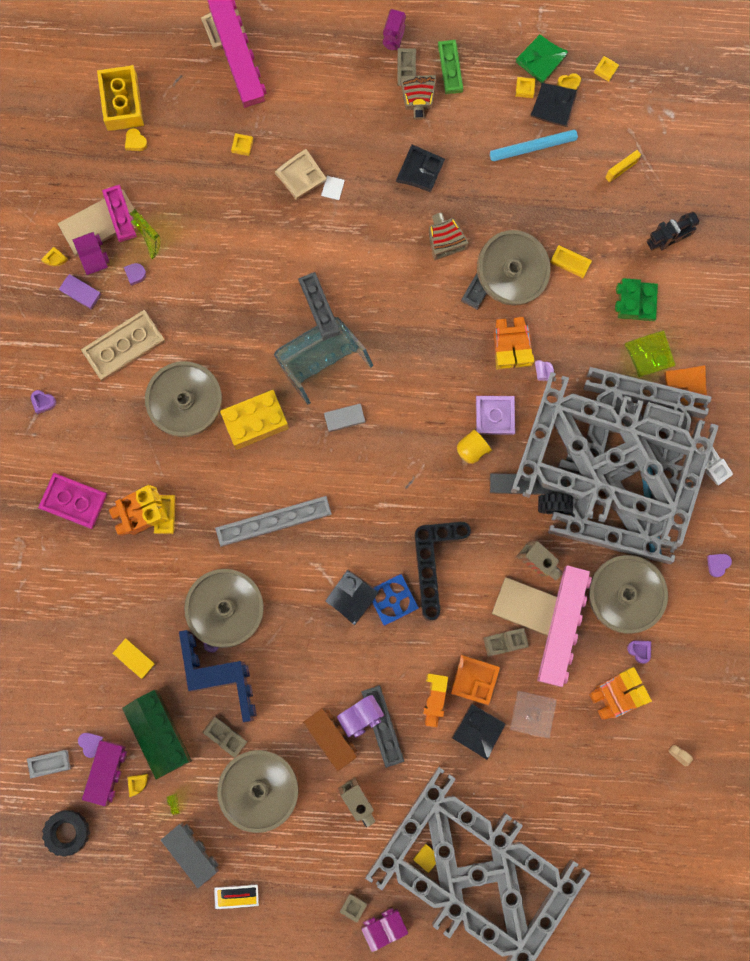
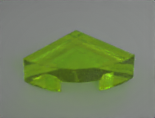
(172, 801)

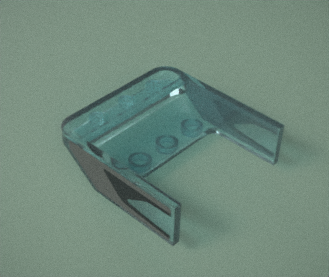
(311, 354)

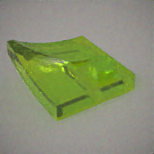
(148, 233)
(650, 353)

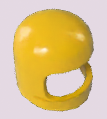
(472, 447)

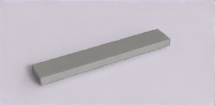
(273, 521)

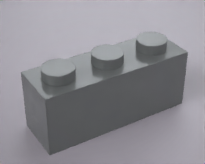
(190, 854)

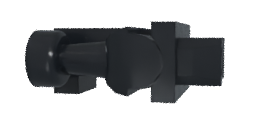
(673, 231)

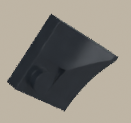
(554, 104)
(420, 168)
(352, 596)
(478, 731)

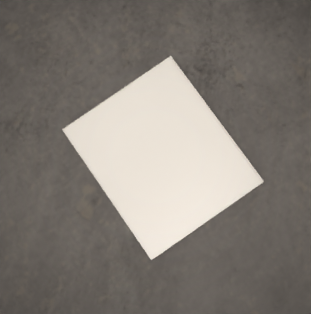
(333, 188)

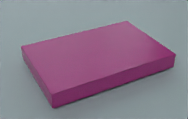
(72, 501)

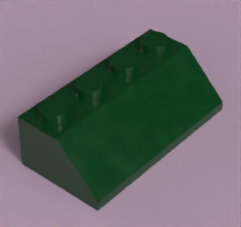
(156, 734)

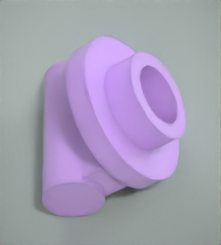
(543, 370)

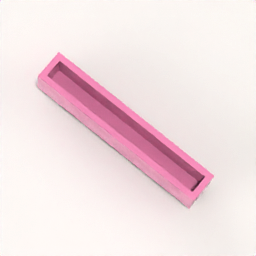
(563, 626)

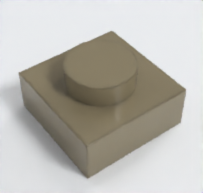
(353, 907)

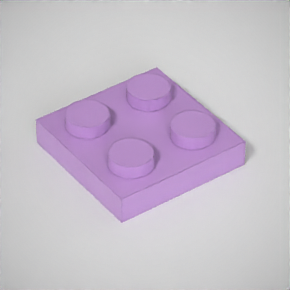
(495, 415)

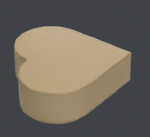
(681, 755)

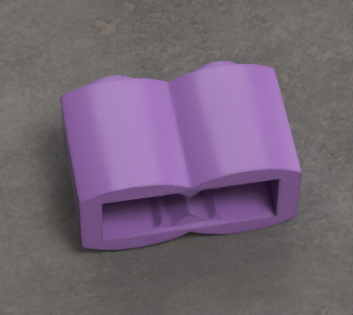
(361, 716)

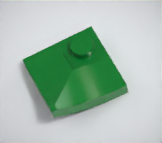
(541, 58)

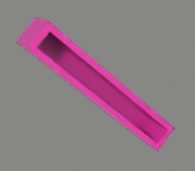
(237, 52)

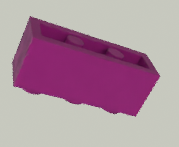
(104, 773)

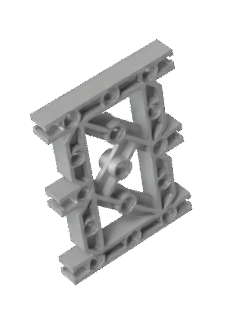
(636, 448)
(638, 532)
(502, 870)

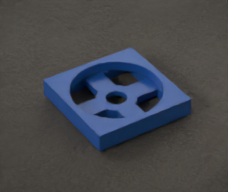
(399, 596)

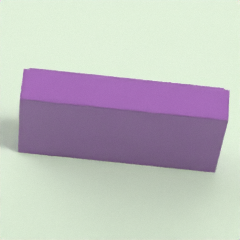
(80, 291)

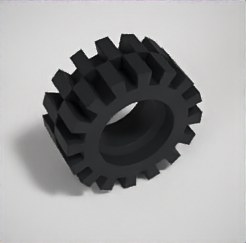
(555, 503)

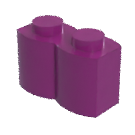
(394, 29)
(90, 253)
(384, 929)

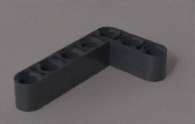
(430, 564)

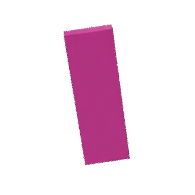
(119, 213)

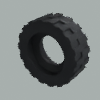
(50, 838)

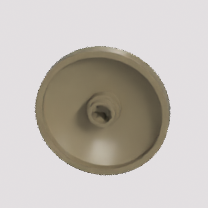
(513, 267)
(183, 399)
(628, 594)
(224, 608)
(257, 791)

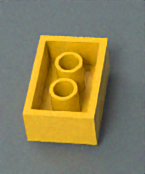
(120, 98)
(254, 419)

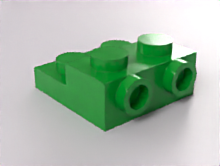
(636, 300)

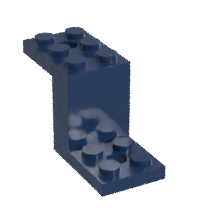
(216, 675)

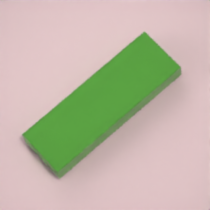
(450, 67)

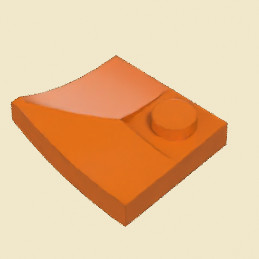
(688, 379)
(474, 679)

